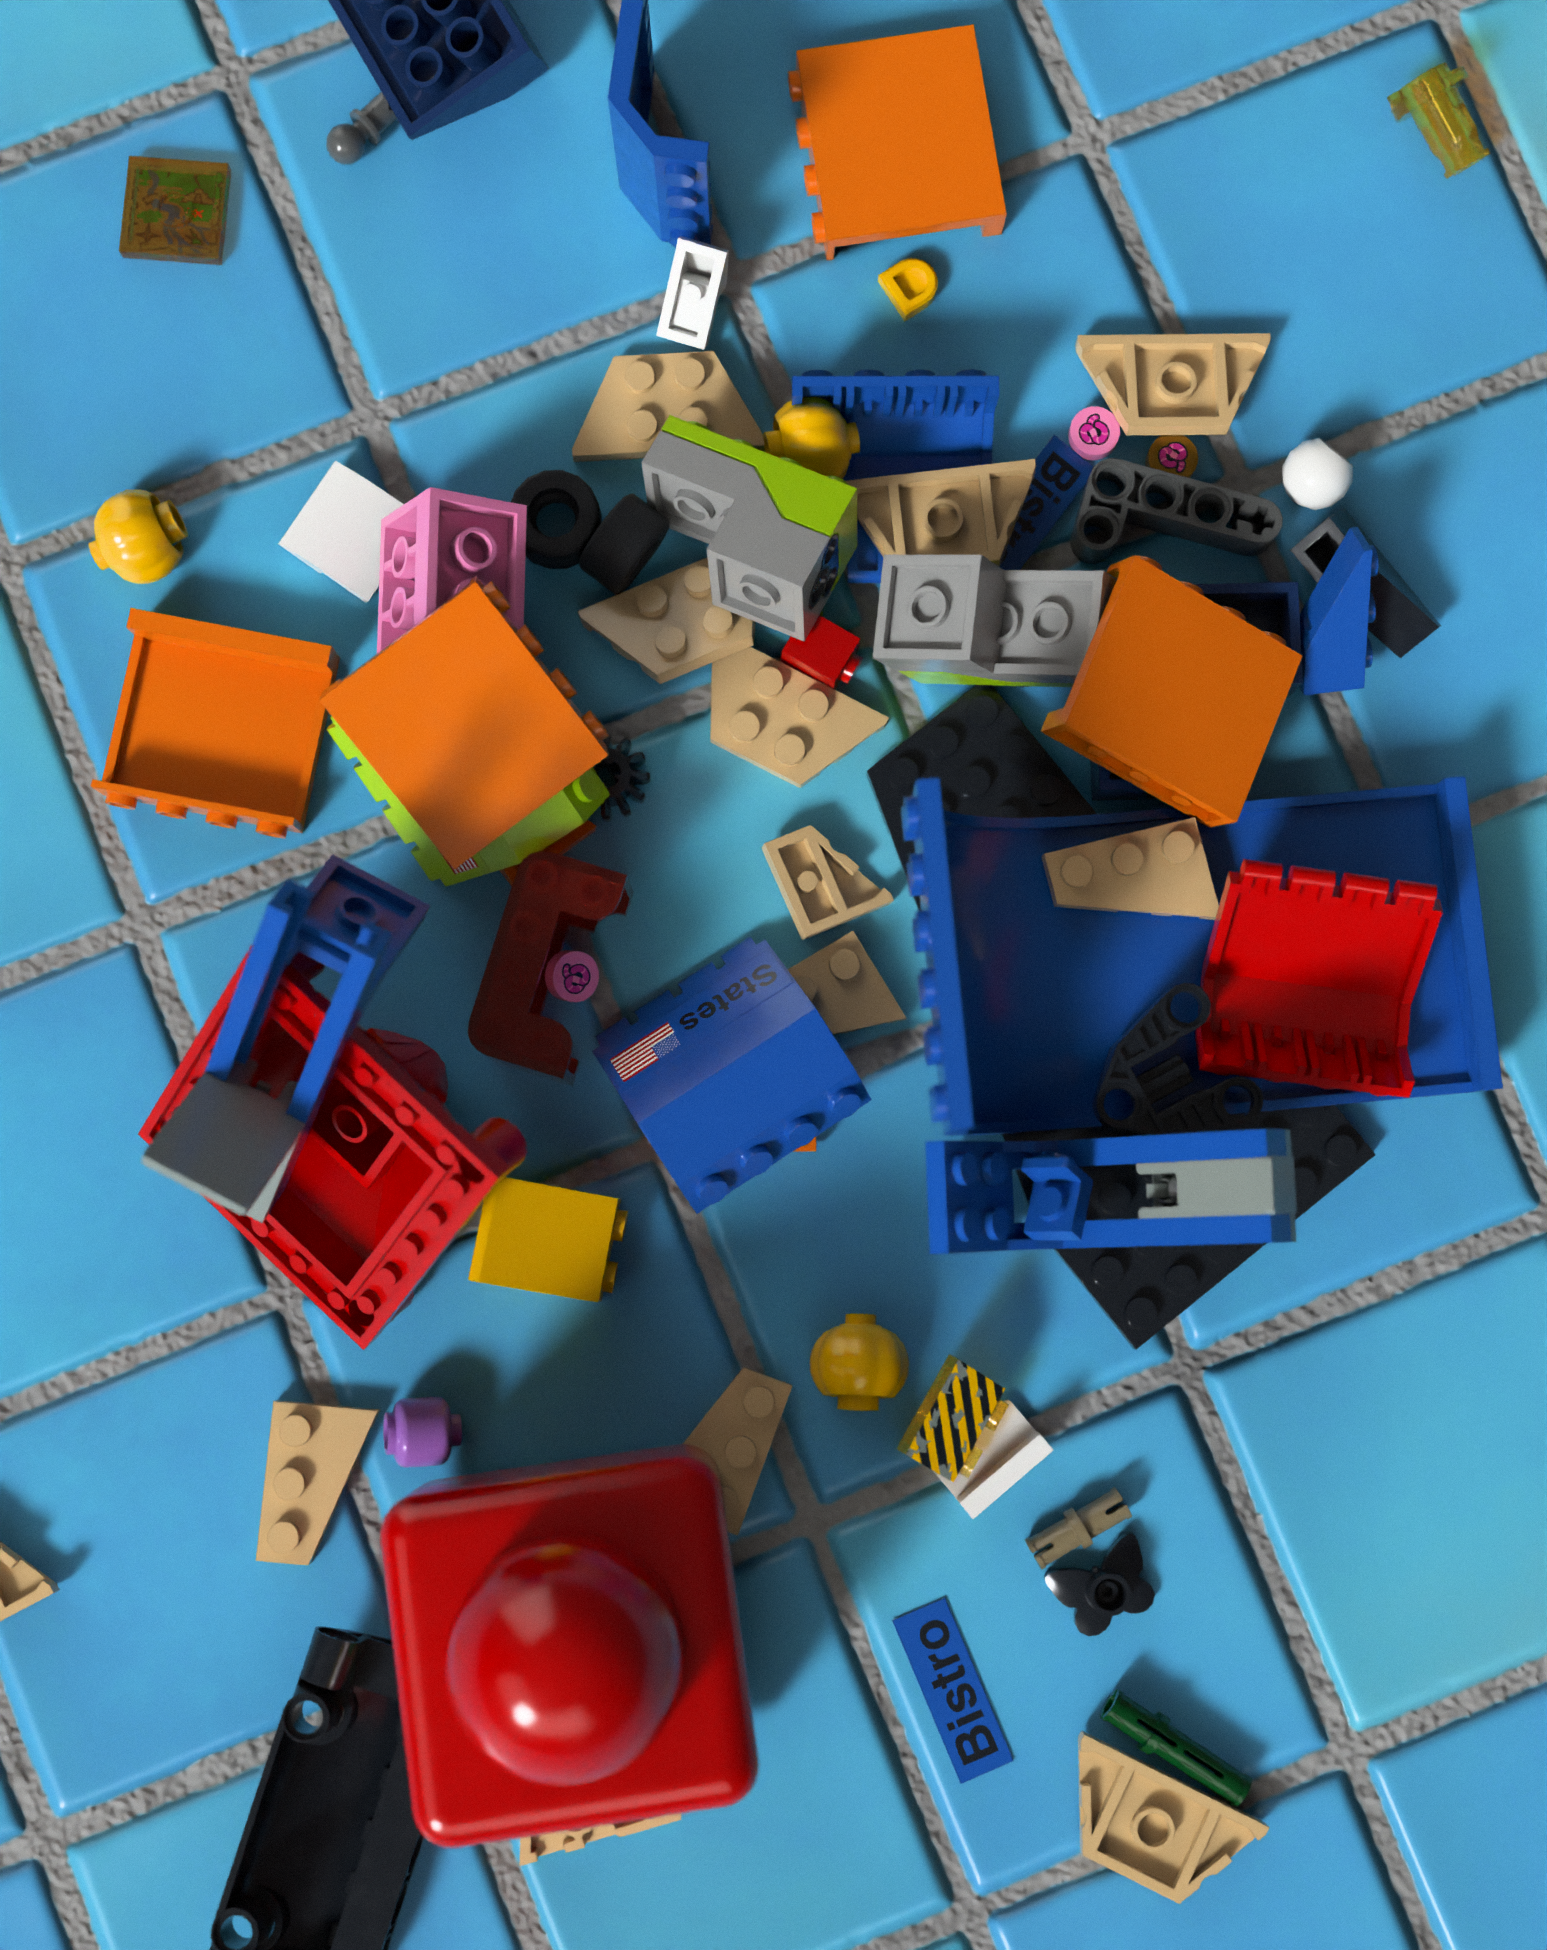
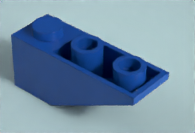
(1337, 620)

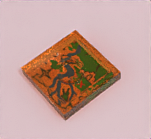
(175, 210)

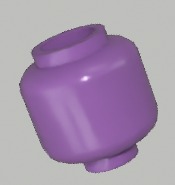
(421, 1432)

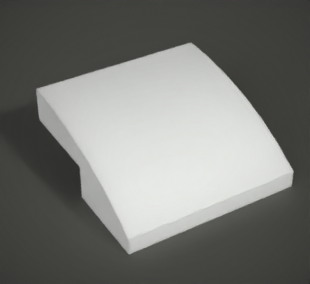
(342, 530)

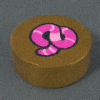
(1173, 455)

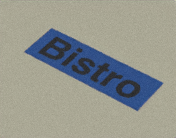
(1056, 482)
(952, 1690)

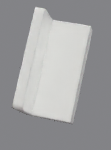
(1005, 1459)

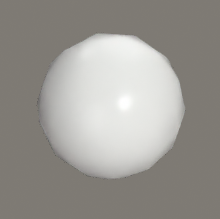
(1316, 475)

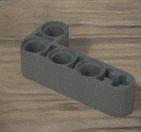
(1177, 520)

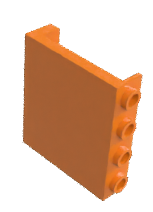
(897, 138)
(1176, 693)
(467, 722)
(218, 723)

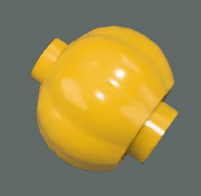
(813, 436)
(137, 536)
(859, 1363)

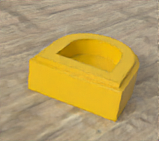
(909, 286)

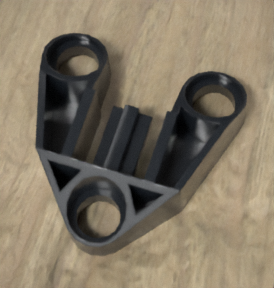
(1146, 1037)

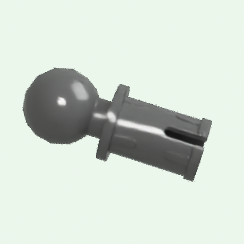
(347, 141)

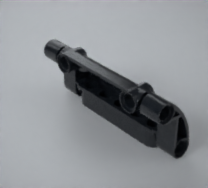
(331, 1814)

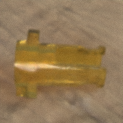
(1441, 117)

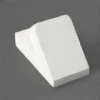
(693, 292)

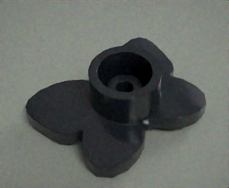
(1104, 1589)

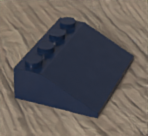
(441, 55)

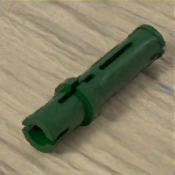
(1225, 1781)

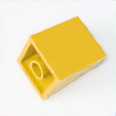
(548, 1240)

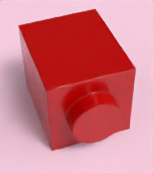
(825, 655)

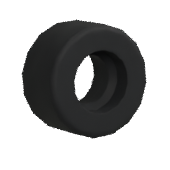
(564, 488)
(624, 543)

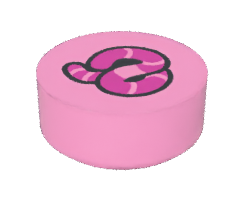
(1094, 433)
(571, 976)

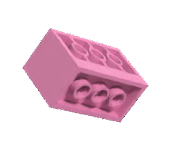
(438, 546)

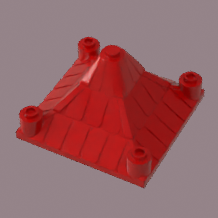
(381, 1169)

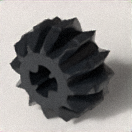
(624, 788)

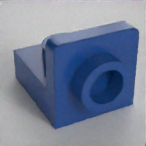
(1057, 1197)

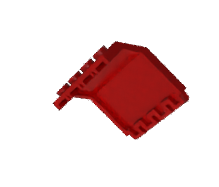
(1315, 977)

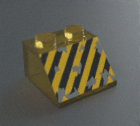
(953, 1419)

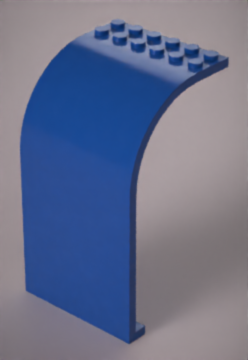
(1042, 991)

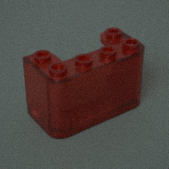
(542, 905)

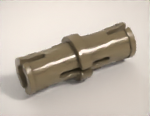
(1078, 1528)

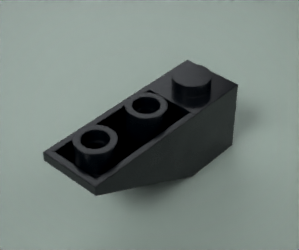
(1400, 615)

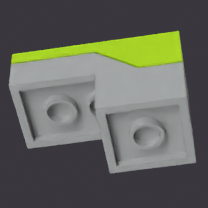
(769, 523)
(985, 624)

